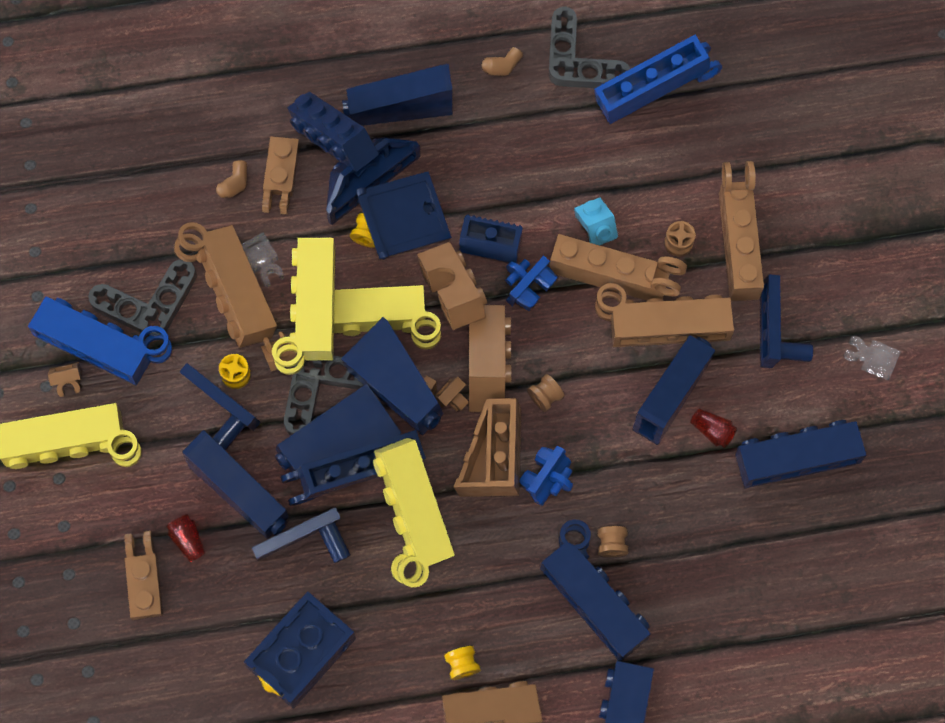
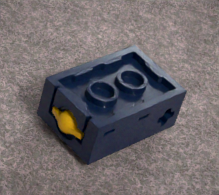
(300, 650)

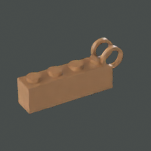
(741, 235)
(603, 265)
(232, 282)
(665, 321)

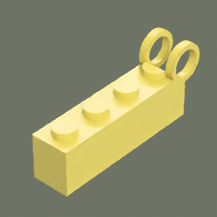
(313, 306)
(401, 306)
(67, 435)
(415, 510)

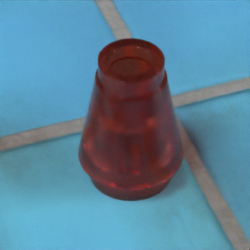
(713, 427)
(186, 537)

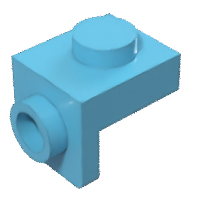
(597, 221)

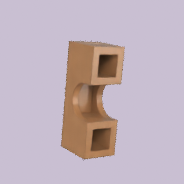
(455, 285)

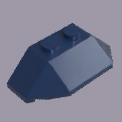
(392, 159)

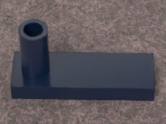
(771, 346)
(240, 416)
(323, 523)

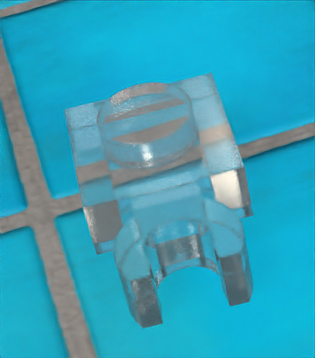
(261, 257)
(877, 358)

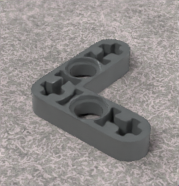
(569, 62)
(146, 311)
(312, 382)

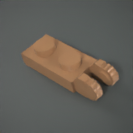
(280, 172)
(142, 579)

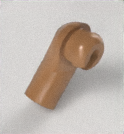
(502, 65)
(236, 182)

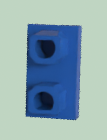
(522, 293)
(551, 477)

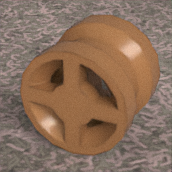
(681, 232)
(545, 392)
(612, 541)

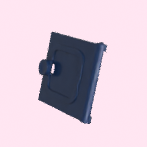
(403, 215)

